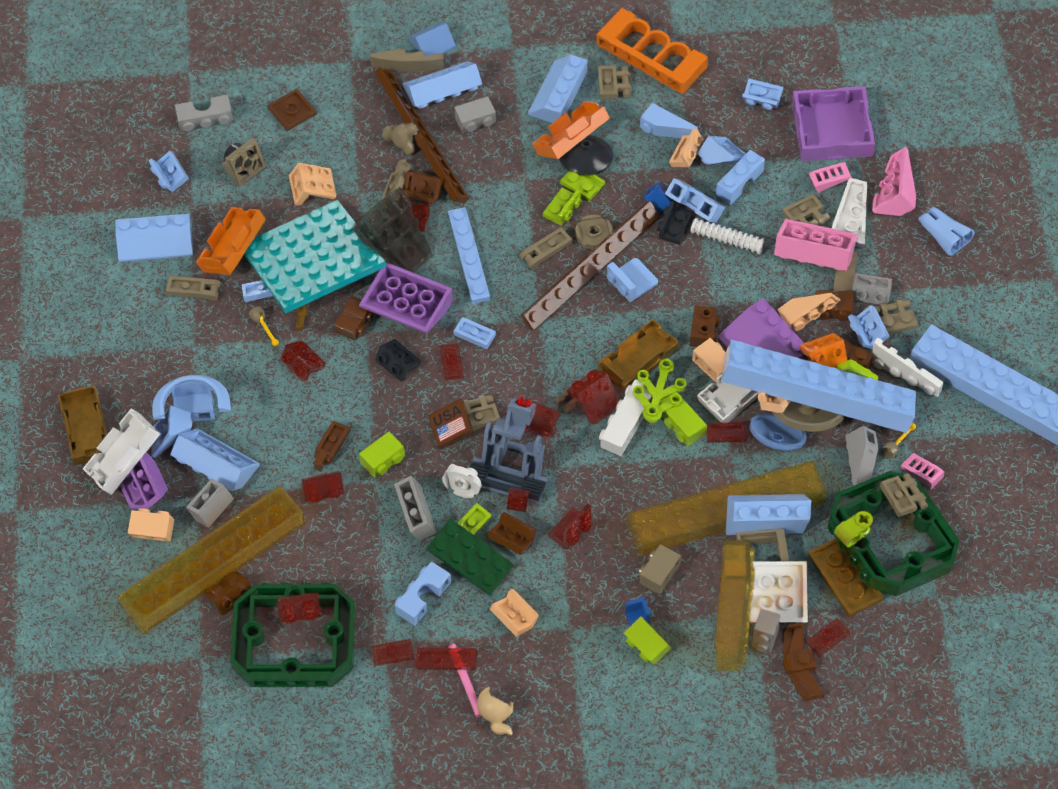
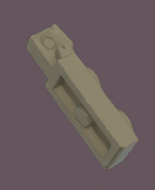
(397, 178)

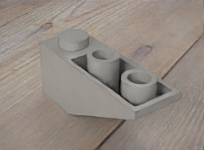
(862, 453)

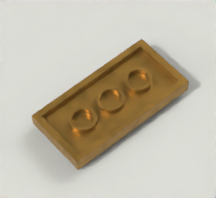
(843, 578)

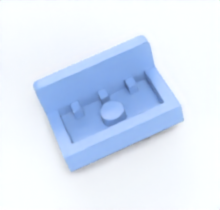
(763, 94)
(169, 171)
(868, 327)

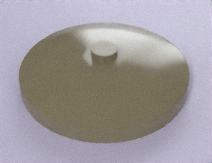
(808, 418)

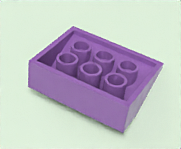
(407, 298)
(765, 329)

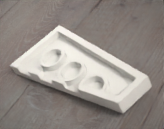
(852, 211)
(906, 369)

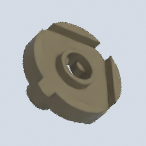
(589, 223)

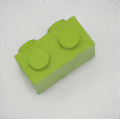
(382, 455)
(647, 640)

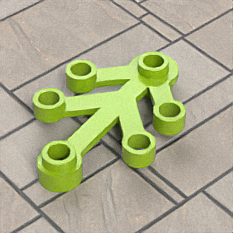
(659, 392)

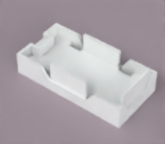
(727, 400)
(121, 451)

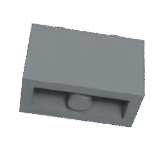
(475, 114)
(210, 503)
(765, 630)

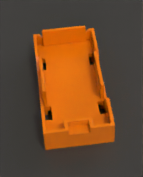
(568, 132)
(230, 241)

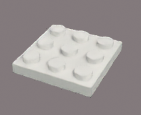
(780, 589)

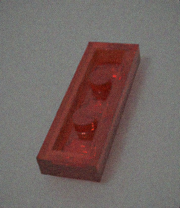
(446, 659)

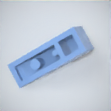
(663, 123)

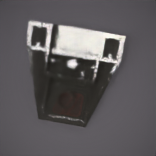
(394, 232)

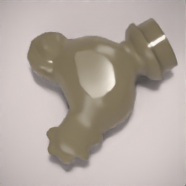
(401, 136)

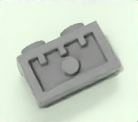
(871, 289)

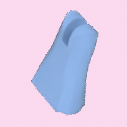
(947, 232)

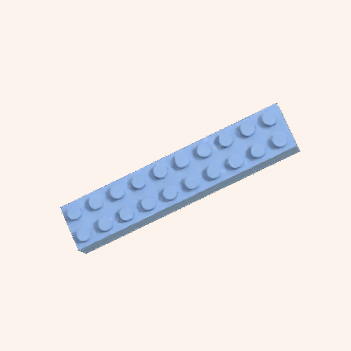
(988, 381)
(819, 386)

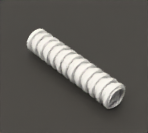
(727, 235)

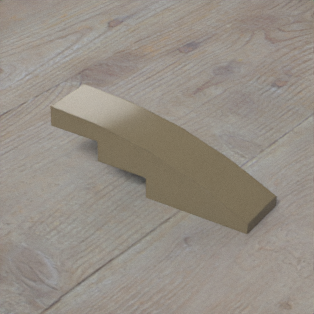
(400, 61)

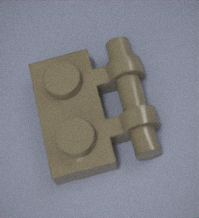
(608, 82)
(804, 209)
(898, 321)
(483, 414)
(899, 497)

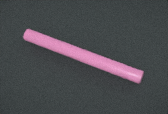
(468, 687)

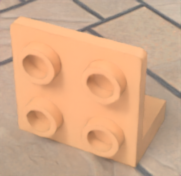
(311, 180)

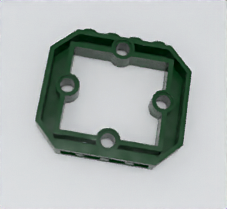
(907, 575)
(305, 674)

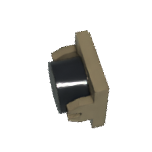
(240, 159)

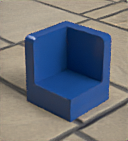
(657, 196)
(635, 609)

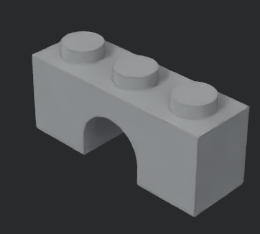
(191, 119)

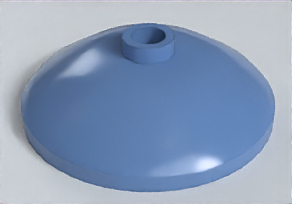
(775, 434)

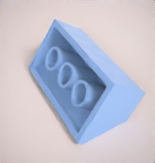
(442, 84)
(559, 88)
(154, 237)
(214, 459)
(767, 512)

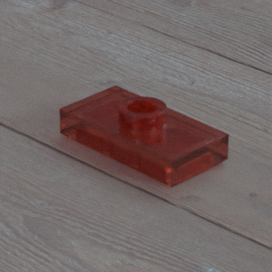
(451, 361)
(726, 432)
(828, 637)
(392, 652)

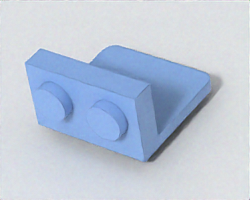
(631, 279)

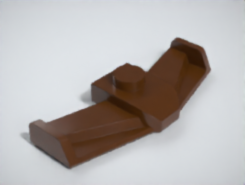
(799, 663)

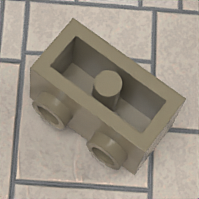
(659, 569)

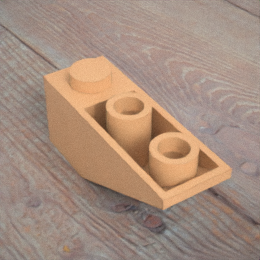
(805, 309)

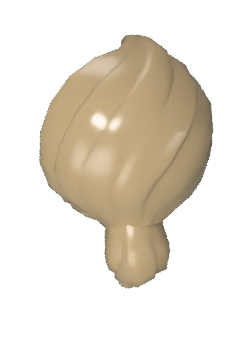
(495, 712)

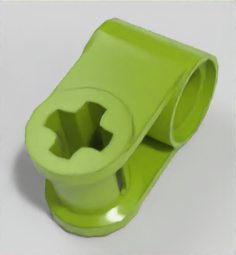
(854, 528)

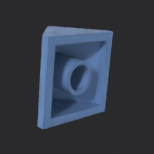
(433, 39)

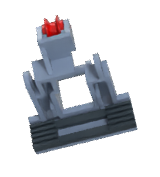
(495, 444)

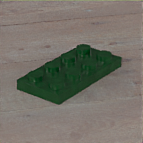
(470, 557)

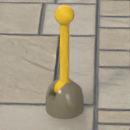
(258, 315)
(891, 449)

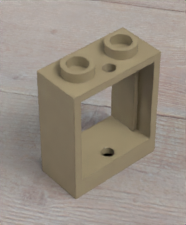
(768, 536)

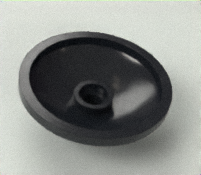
(588, 156)

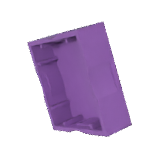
(833, 123)

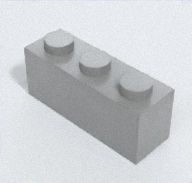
(415, 508)

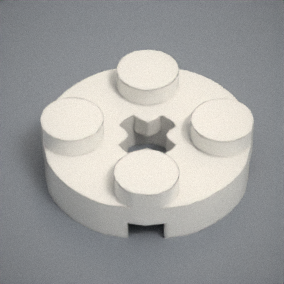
(462, 481)

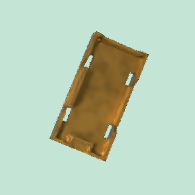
(638, 354)
(85, 424)

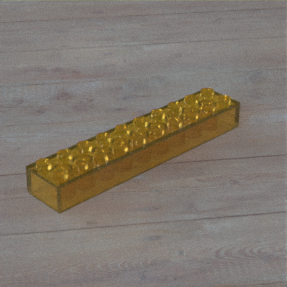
(706, 512)
(211, 560)
(734, 605)

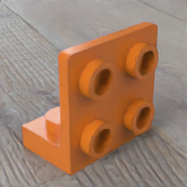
(825, 350)

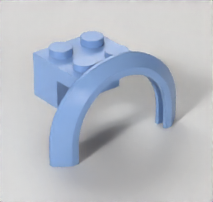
(192, 395)

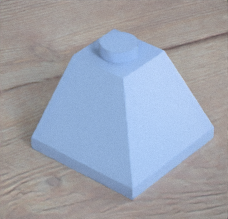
(720, 151)
(175, 423)

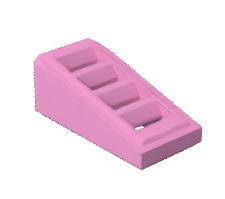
(827, 171)
(937, 472)

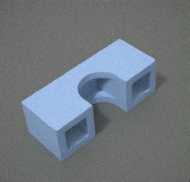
(731, 185)
(696, 200)
(430, 579)

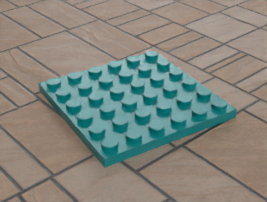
(311, 256)

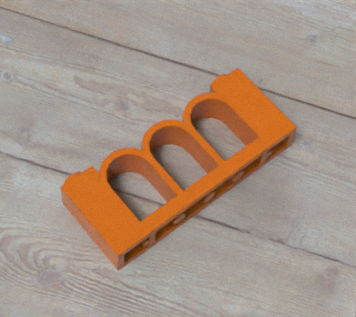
(624, 23)

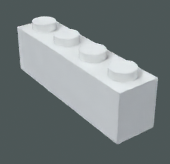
(624, 422)

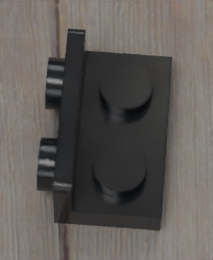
(673, 224)
(397, 359)

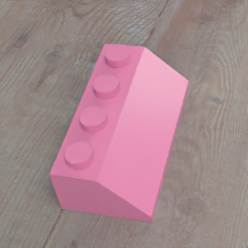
(815, 244)

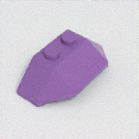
(143, 484)

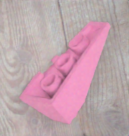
(898, 187)

